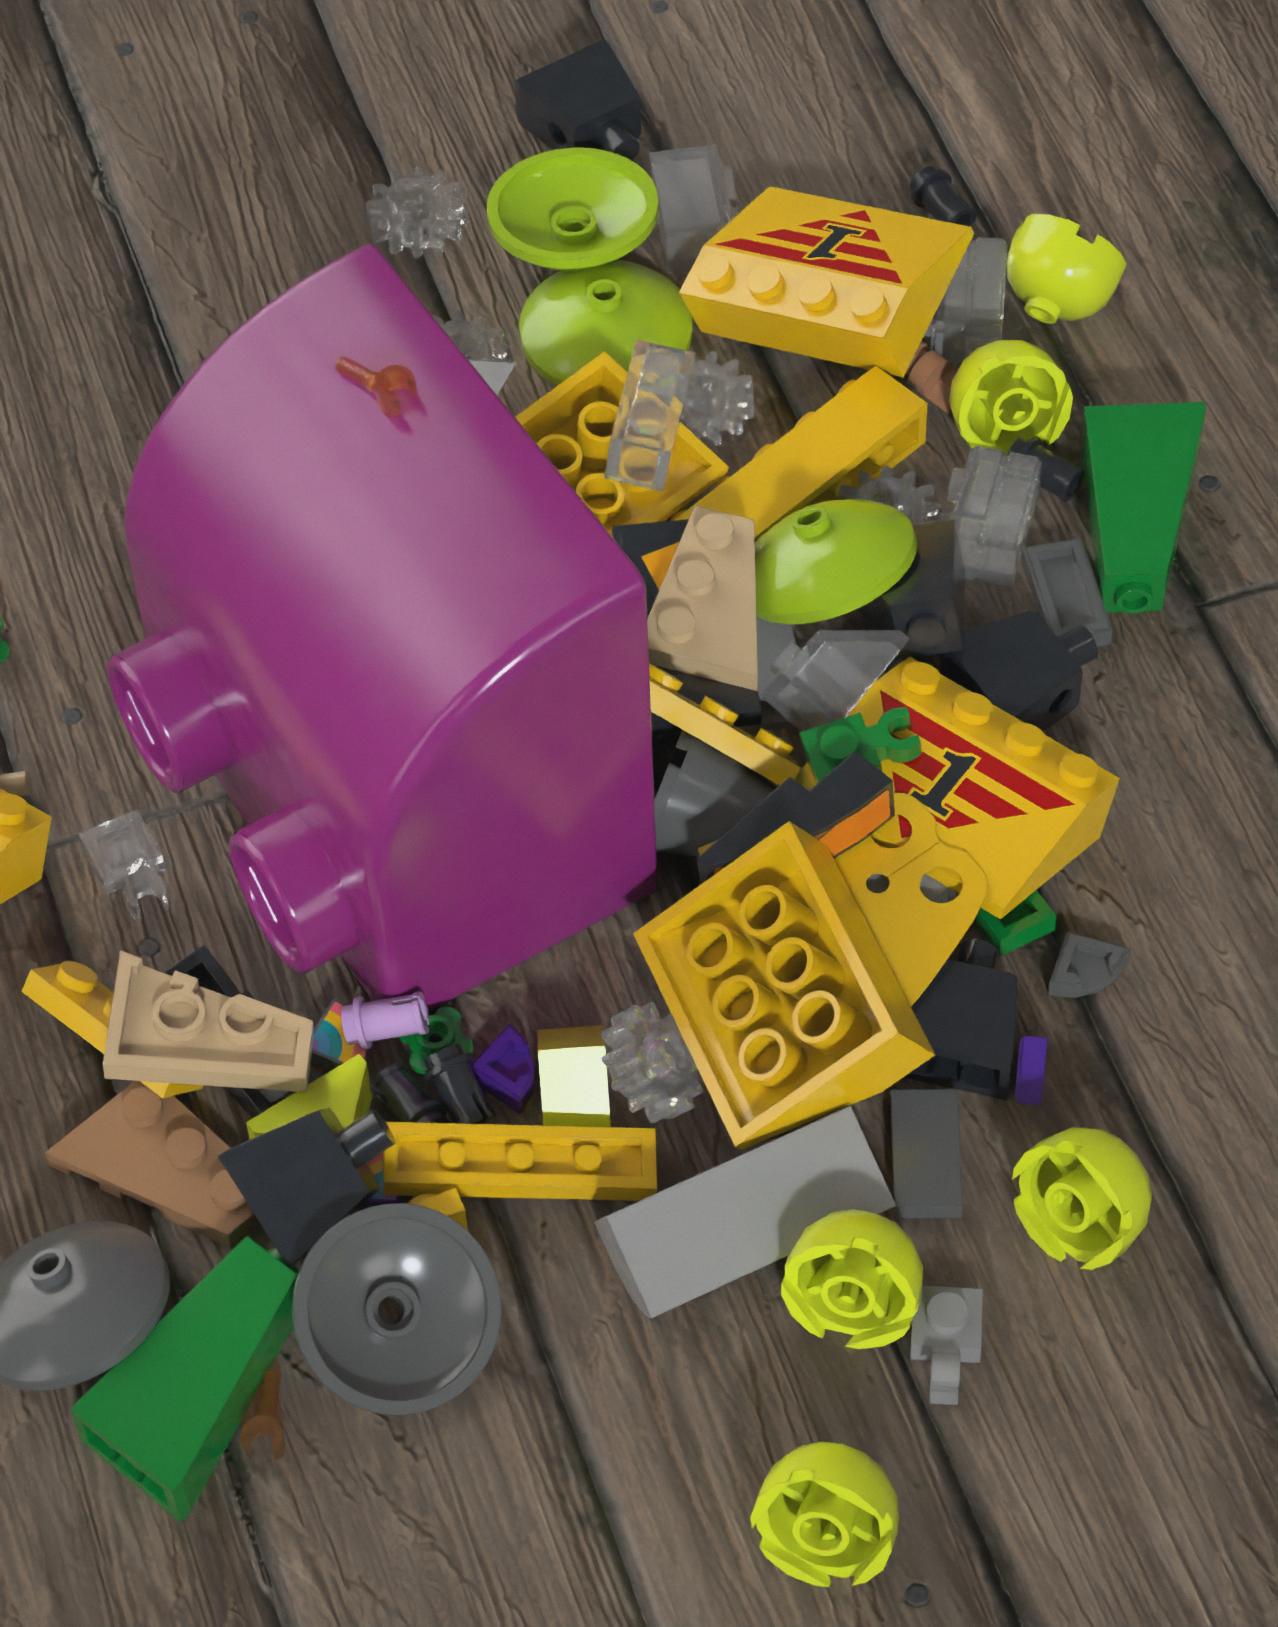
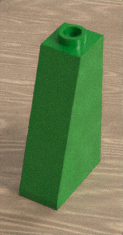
(1137, 492)
(187, 1386)

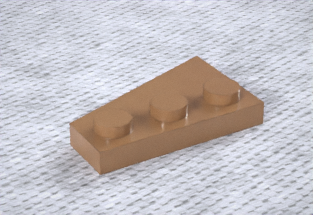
(161, 1158)

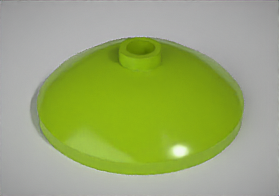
(572, 208)
(600, 310)
(830, 560)

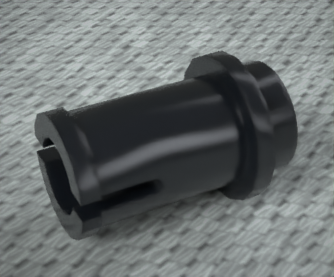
(933, 191)
(1057, 474)
(457, 1085)
(405, 1097)

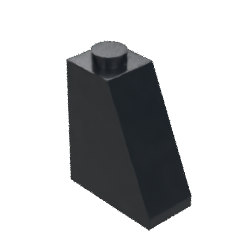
(928, 597)

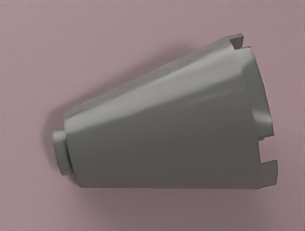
(703, 797)

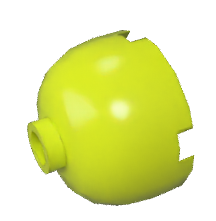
(1061, 272)
(1009, 393)
(1083, 1195)
(854, 1278)
(827, 1514)

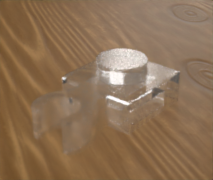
(126, 857)

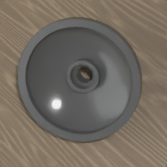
(444, 1300)
(78, 1303)

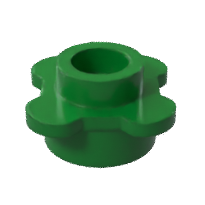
(443, 1025)

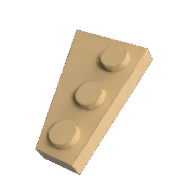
(708, 602)
(190, 1035)

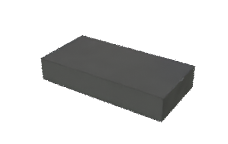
(1066, 588)
(926, 1153)

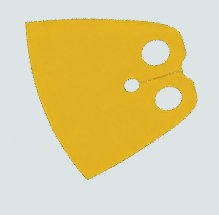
(908, 926)

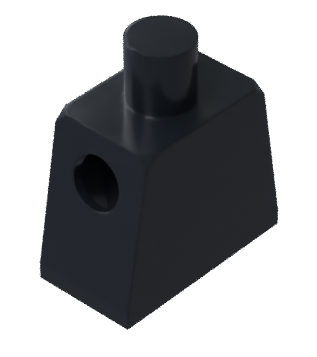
(582, 103)
(1023, 667)
(969, 1023)
(308, 1176)

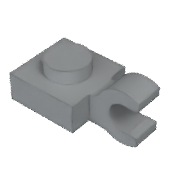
(947, 1333)

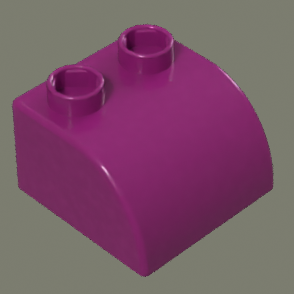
(388, 648)

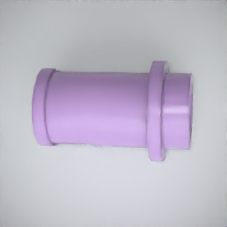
(384, 1019)

